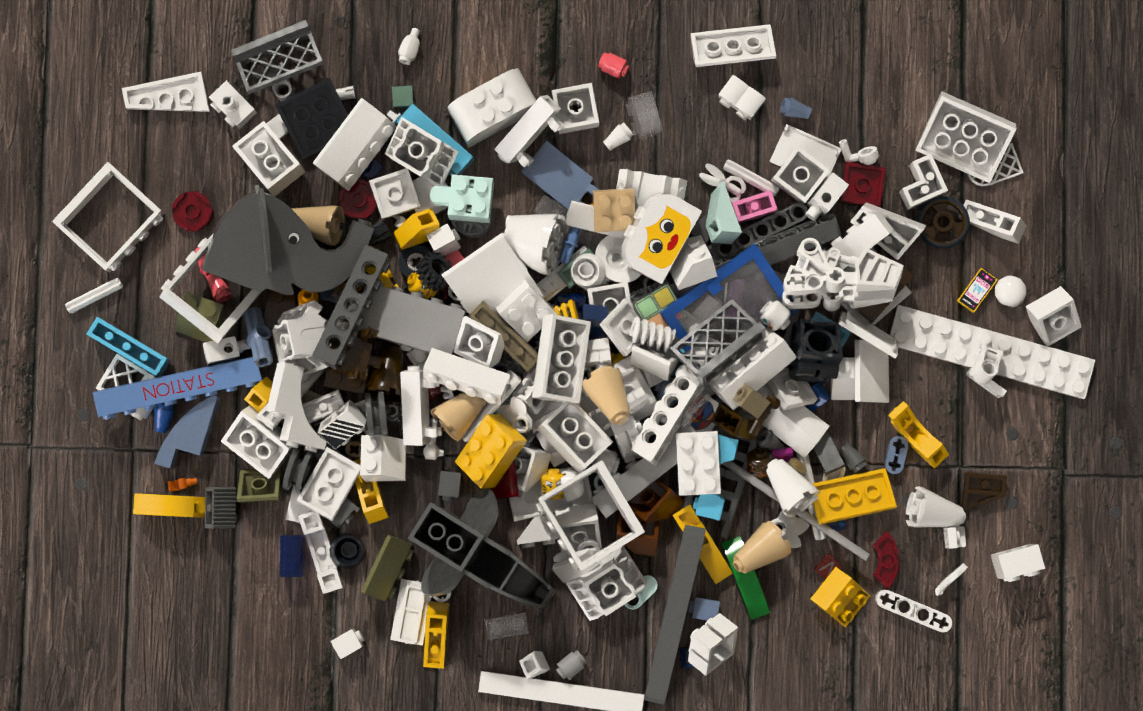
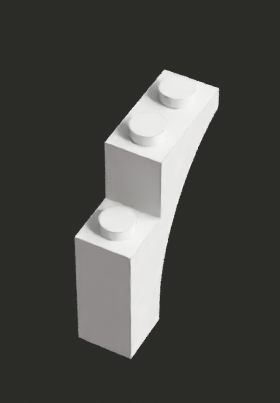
(287, 405)

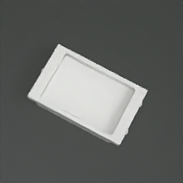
(869, 332)

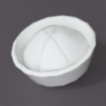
(587, 271)

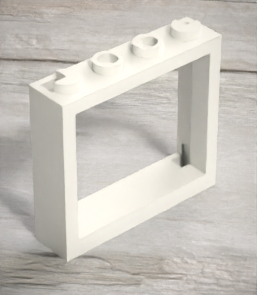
(86, 195)
(191, 314)
(619, 500)

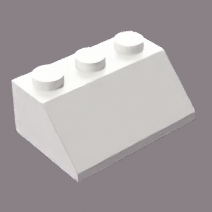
(574, 435)
(257, 442)

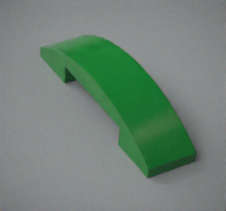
(747, 582)

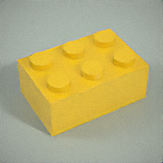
(490, 451)

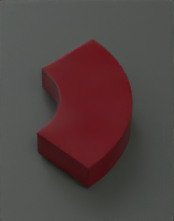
(887, 560)

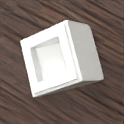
(534, 664)

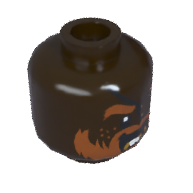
(757, 462)

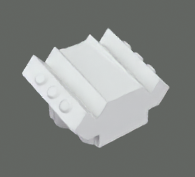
(421, 152)
(648, 185)
(298, 336)
(608, 584)

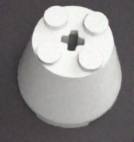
(536, 239)

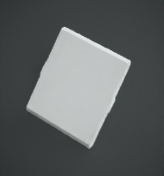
(488, 275)

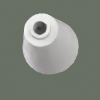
(790, 487)
(932, 510)

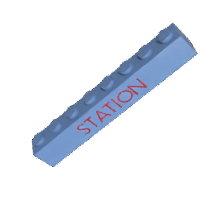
(176, 386)

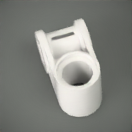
(986, 364)

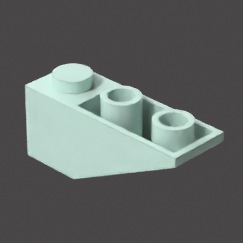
(721, 218)

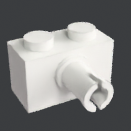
(232, 105)

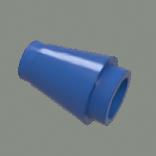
(163, 417)

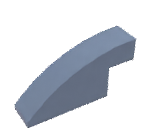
(189, 433)

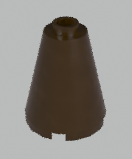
(388, 377)

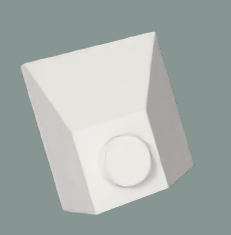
(844, 386)
(531, 466)

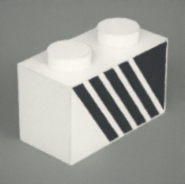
(342, 425)

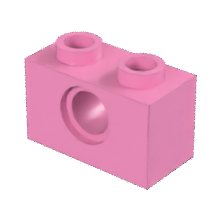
(754, 207)

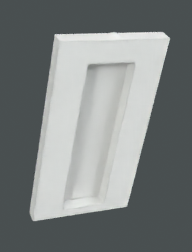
(410, 613)

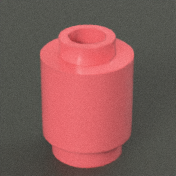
(613, 65)

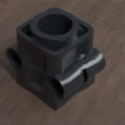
(817, 351)

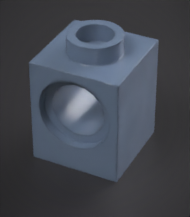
(703, 608)

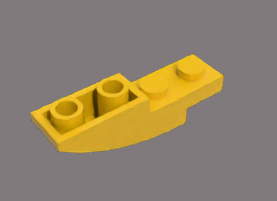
(709, 555)

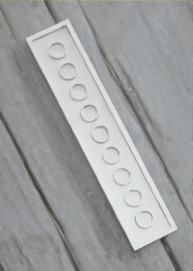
(1020, 361)

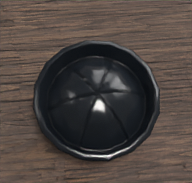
(347, 550)

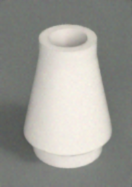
(618, 136)

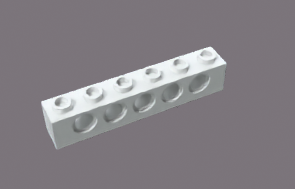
(653, 451)

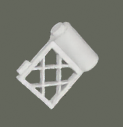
(140, 412)

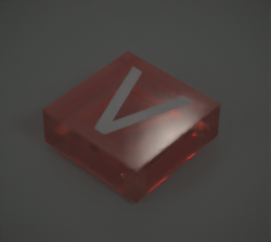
(826, 566)

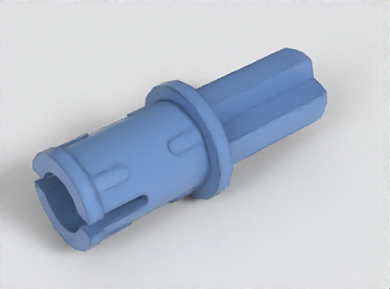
(569, 245)

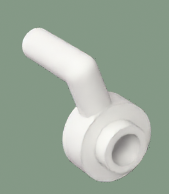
(866, 155)

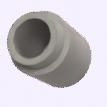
(571, 665)

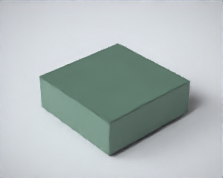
(402, 96)

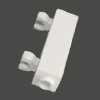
(528, 129)
(416, 407)

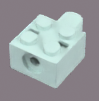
(466, 196)

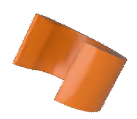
(181, 483)

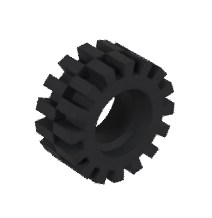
(426, 271)

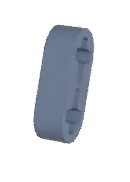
(901, 456)

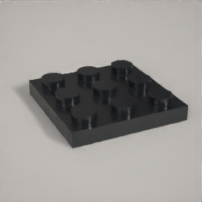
(312, 116)

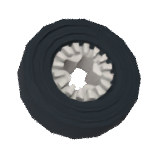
(405, 259)

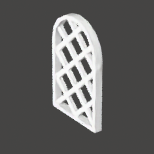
(1020, 171)

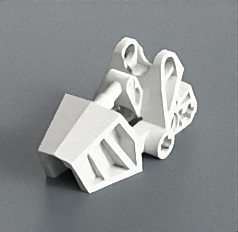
(871, 283)

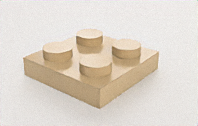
(613, 209)

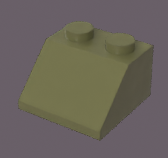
(211, 310)

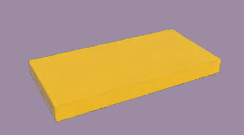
(853, 496)

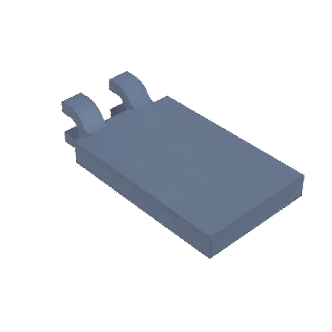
(558, 176)

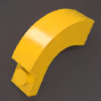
(917, 436)
(169, 505)

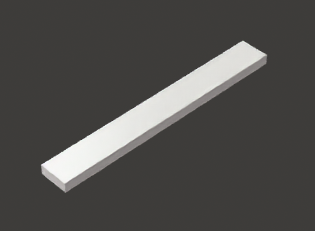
(559, 692)

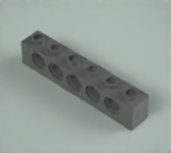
(369, 258)

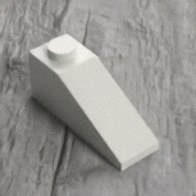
(995, 221)

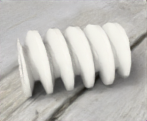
(652, 334)

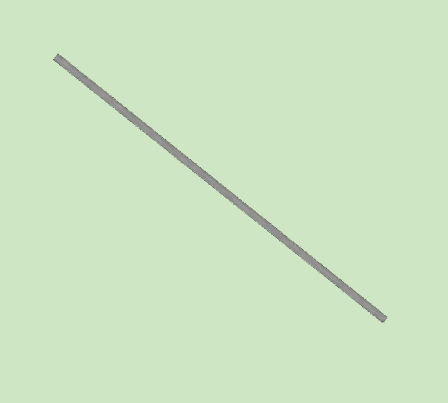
(770, 492)

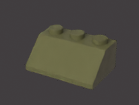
(388, 568)

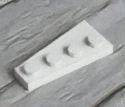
(169, 94)

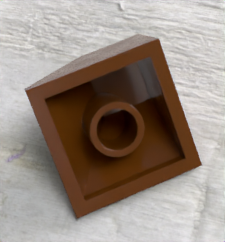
(655, 502)
(643, 544)

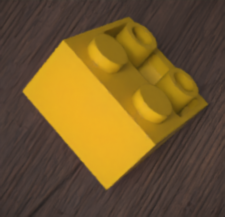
(840, 597)

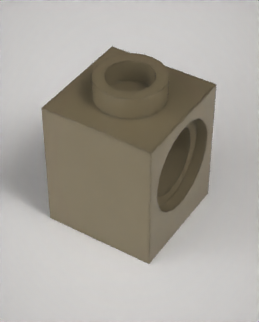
(751, 400)

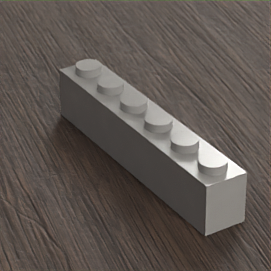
(638, 477)

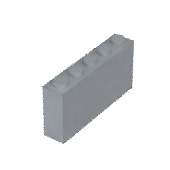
(413, 320)

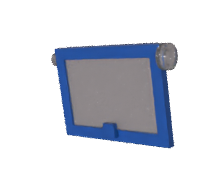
(744, 279)

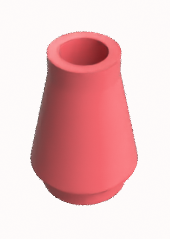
(219, 289)

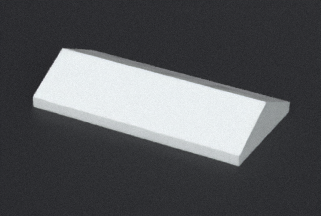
(733, 45)
(794, 426)

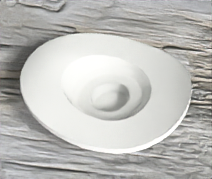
(615, 267)

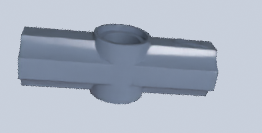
(258, 337)

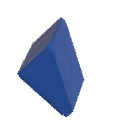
(822, 396)

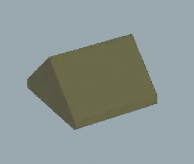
(256, 487)

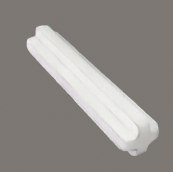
(750, 177)
(93, 295)

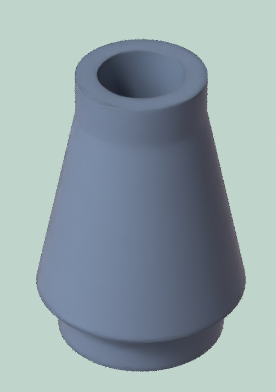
(793, 108)

